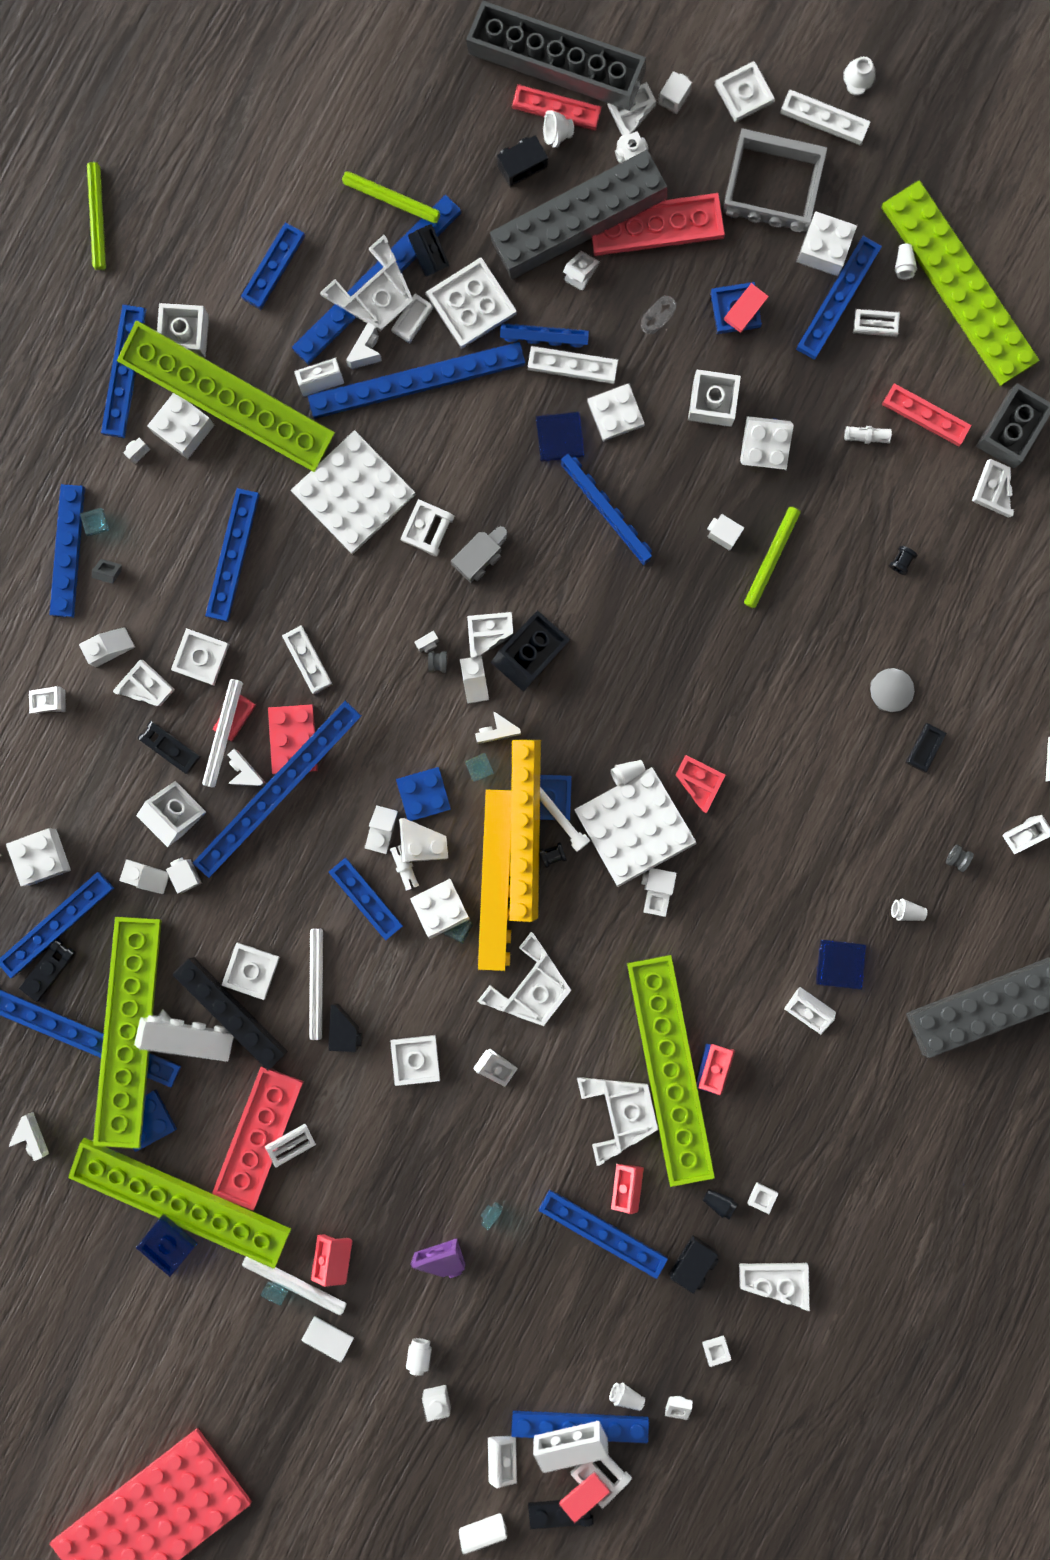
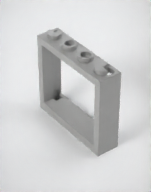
(780, 147)

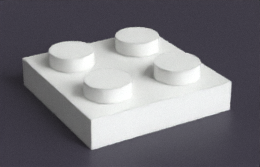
(744, 91)
(615, 412)
(200, 657)
(439, 908)
(250, 971)
(415, 1060)

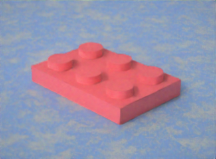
(289, 731)

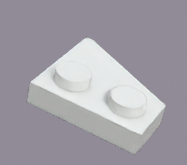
(642, 105)
(995, 488)
(488, 631)
(144, 685)
(421, 843)

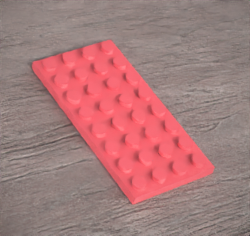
(159, 1510)

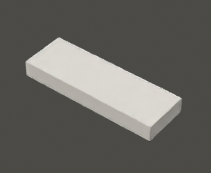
(307, 660)

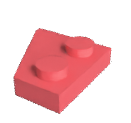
(700, 781)

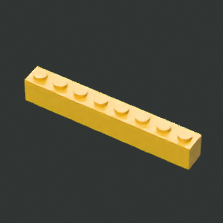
(525, 830)
(495, 882)

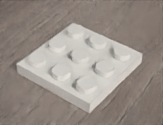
(471, 303)

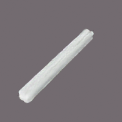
(222, 733)
(316, 983)
(297, 1286)

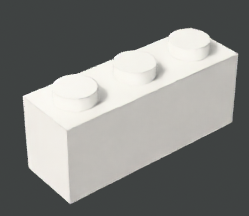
(571, 1446)

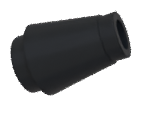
(720, 1203)

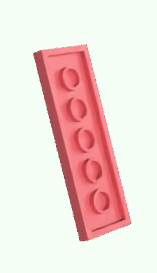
(665, 225)
(260, 1124)

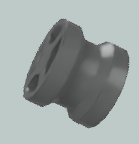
(437, 662)
(959, 858)

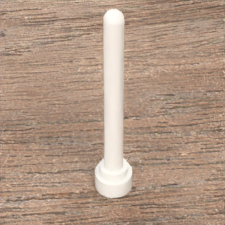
(578, 839)

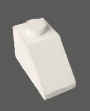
(106, 646)

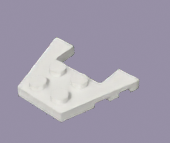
(380, 297)
(539, 991)
(629, 1112)

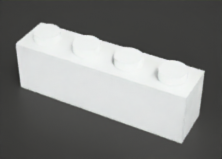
(184, 1039)

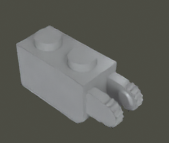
(480, 553)

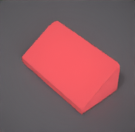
(627, 1188)

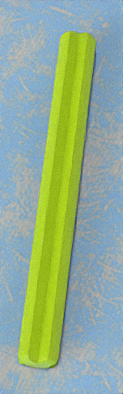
(391, 197)
(96, 216)
(772, 557)

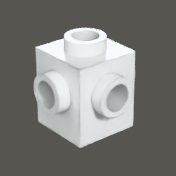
(629, 146)

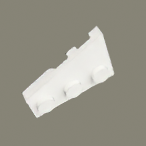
(778, 1281)

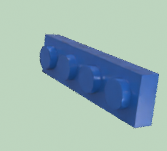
(273, 266)
(535, 334)
(365, 898)

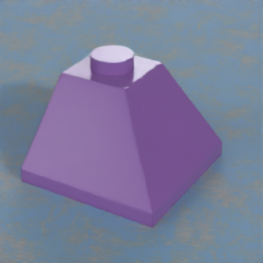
(440, 1259)

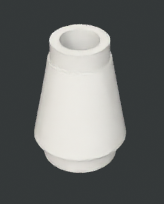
(905, 263)
(627, 772)
(908, 911)
(626, 1397)

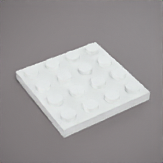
(353, 492)
(635, 827)

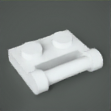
(420, 525)
(583, 1471)

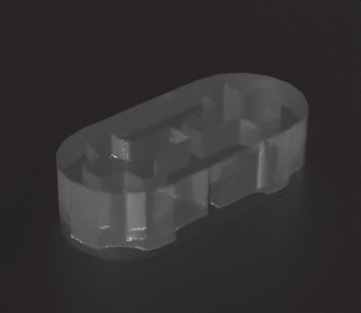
(662, 317)

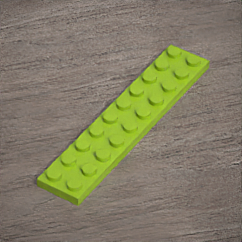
(960, 283)
(225, 396)
(122, 1063)
(670, 1070)
(180, 1202)

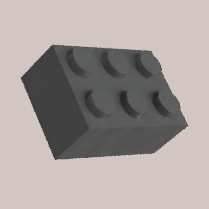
(1015, 426)

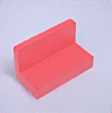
(716, 1069)
(331, 1260)

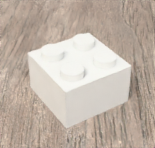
(826, 243)
(185, 325)
(714, 398)
(181, 425)
(766, 442)
(38, 857)

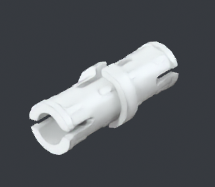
(867, 434)
(404, 868)

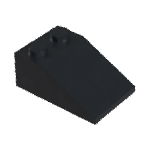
(530, 650)

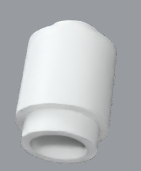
(419, 1356)

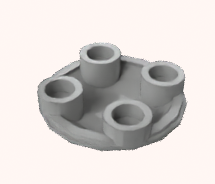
(892, 690)

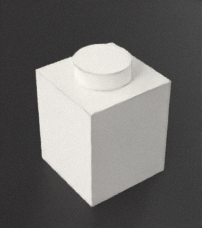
(675, 92)
(724, 531)
(183, 875)
(659, 881)
(436, 1403)

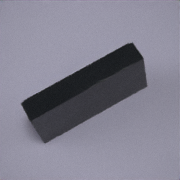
(925, 747)

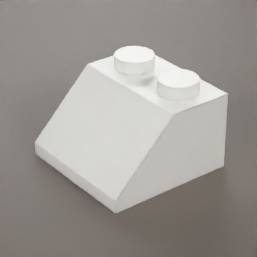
(170, 813)

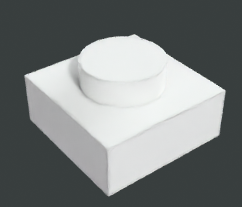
(136, 450)
(427, 642)
(656, 903)
(762, 1198)
(716, 1351)
(678, 1407)

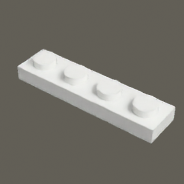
(825, 117)
(572, 364)

